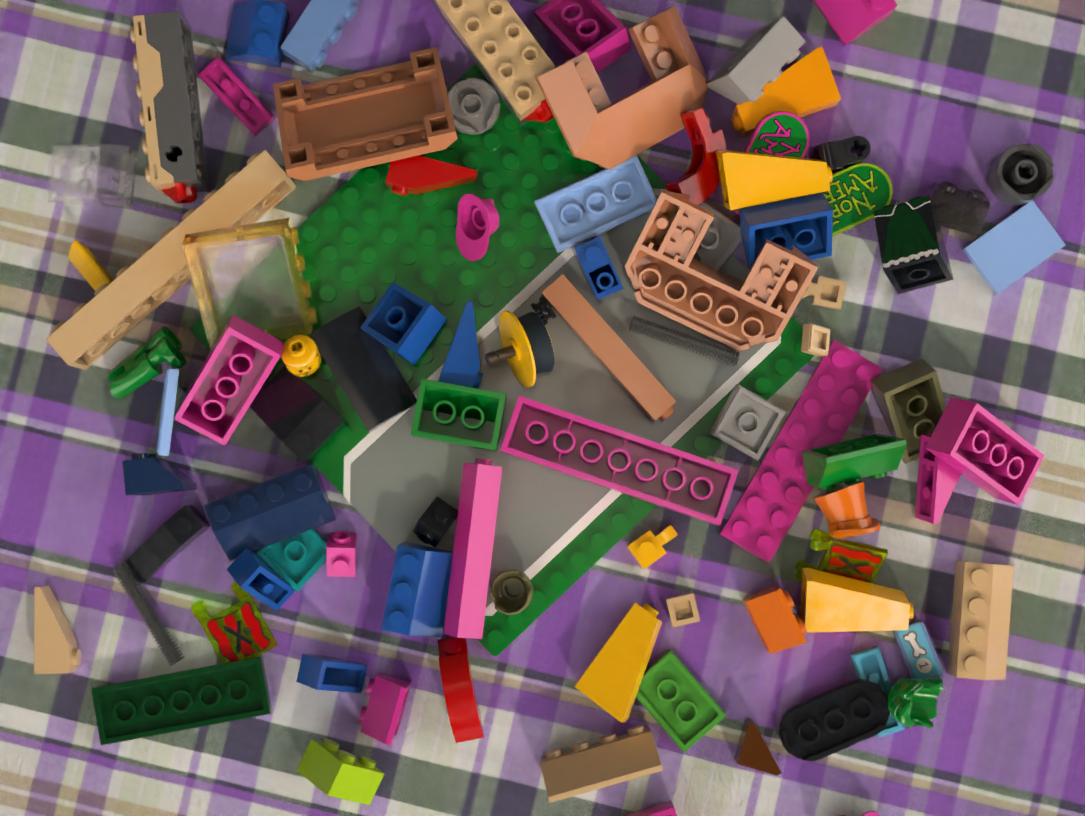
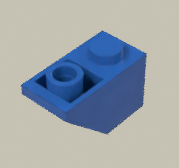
(597, 268)

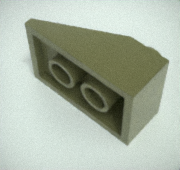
(910, 403)

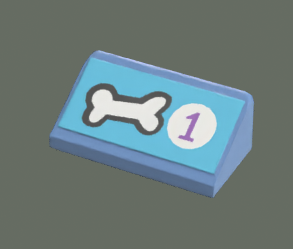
(918, 651)

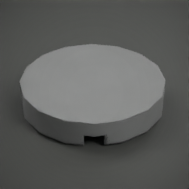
(473, 106)

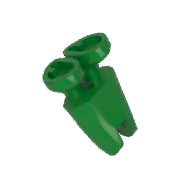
(146, 363)

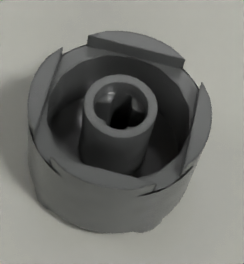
(1036, 177)

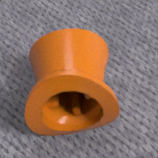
(847, 512)

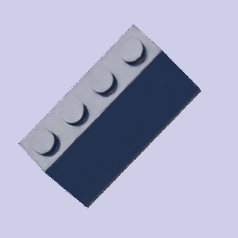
(270, 511)

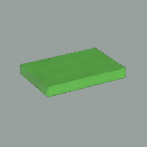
(678, 701)

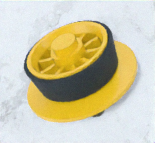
(524, 346)

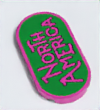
(779, 135)

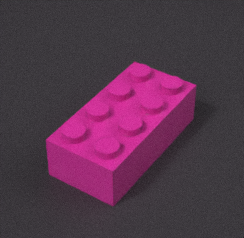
(229, 380)
(985, 450)

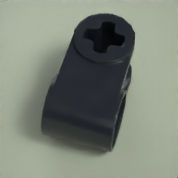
(838, 153)

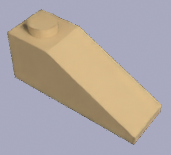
(53, 639)

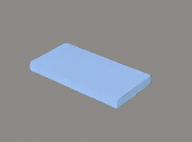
(596, 204)

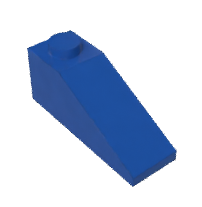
(463, 357)

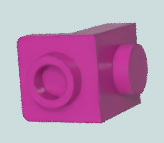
(341, 554)

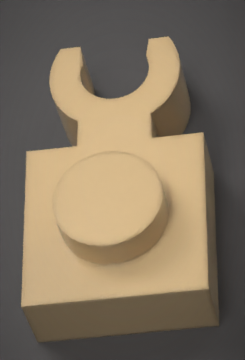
(826, 292)

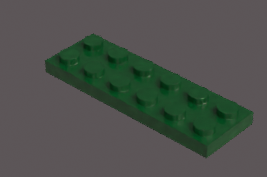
(181, 700)

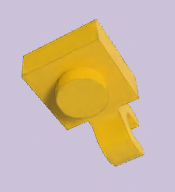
(649, 547)

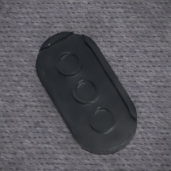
(834, 720)

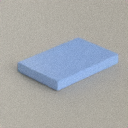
(1013, 247)
(167, 412)

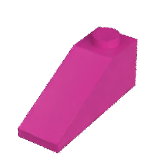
(934, 484)

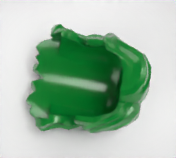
(913, 700)

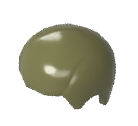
(511, 592)

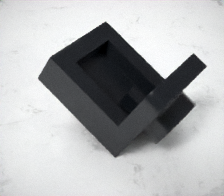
(435, 522)

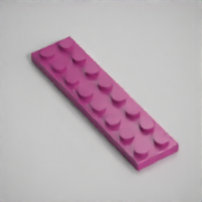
(815, 421)

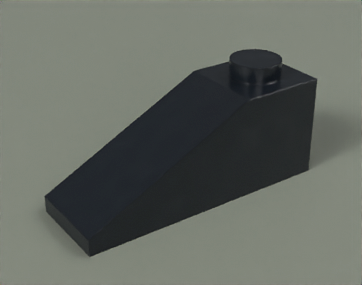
(168, 541)

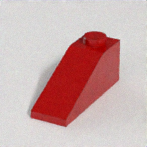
(425, 174)

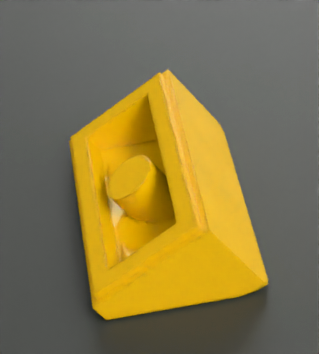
(88, 265)

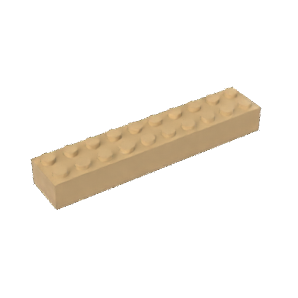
(163, 267)

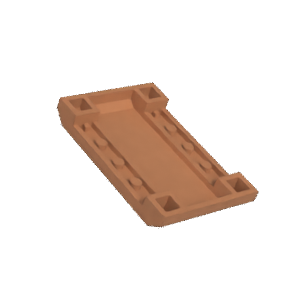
(364, 117)

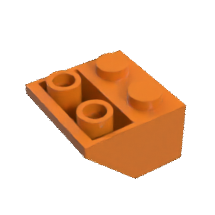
(774, 619)

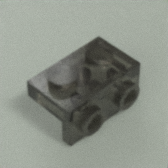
(960, 208)

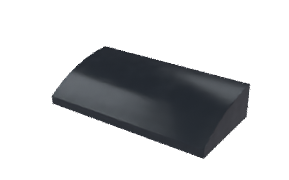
(363, 369)

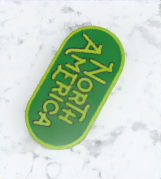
(857, 194)

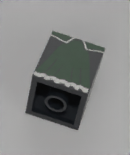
(912, 245)

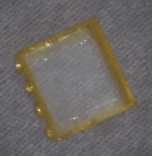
(251, 275)

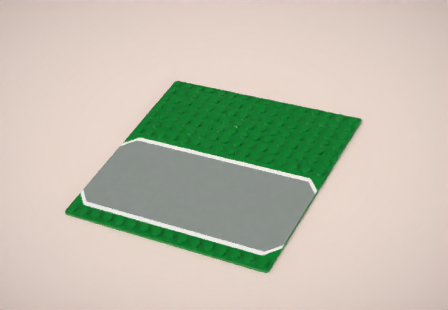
(545, 519)

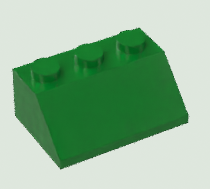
(458, 415)
(852, 460)

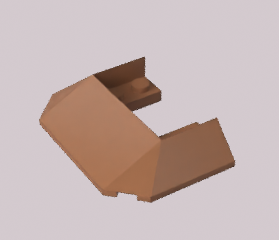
(621, 129)
(726, 308)

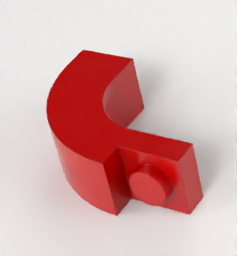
(703, 173)
(459, 689)

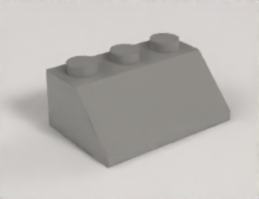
(758, 62)

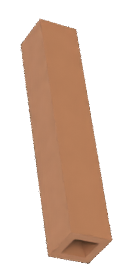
(609, 349)

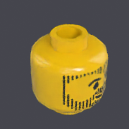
(301, 355)

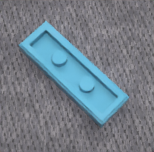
(871, 667)

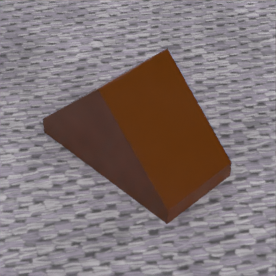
(753, 750)

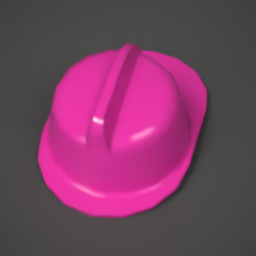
(475, 224)

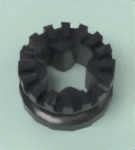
(544, 310)

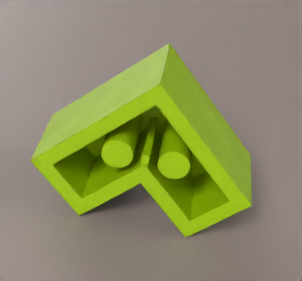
(339, 772)

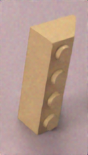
(980, 620)
(600, 763)

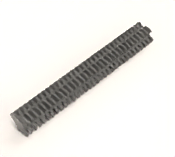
(684, 340)
(147, 613)

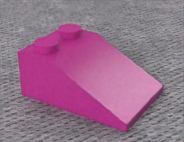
(585, 27)

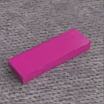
(236, 96)

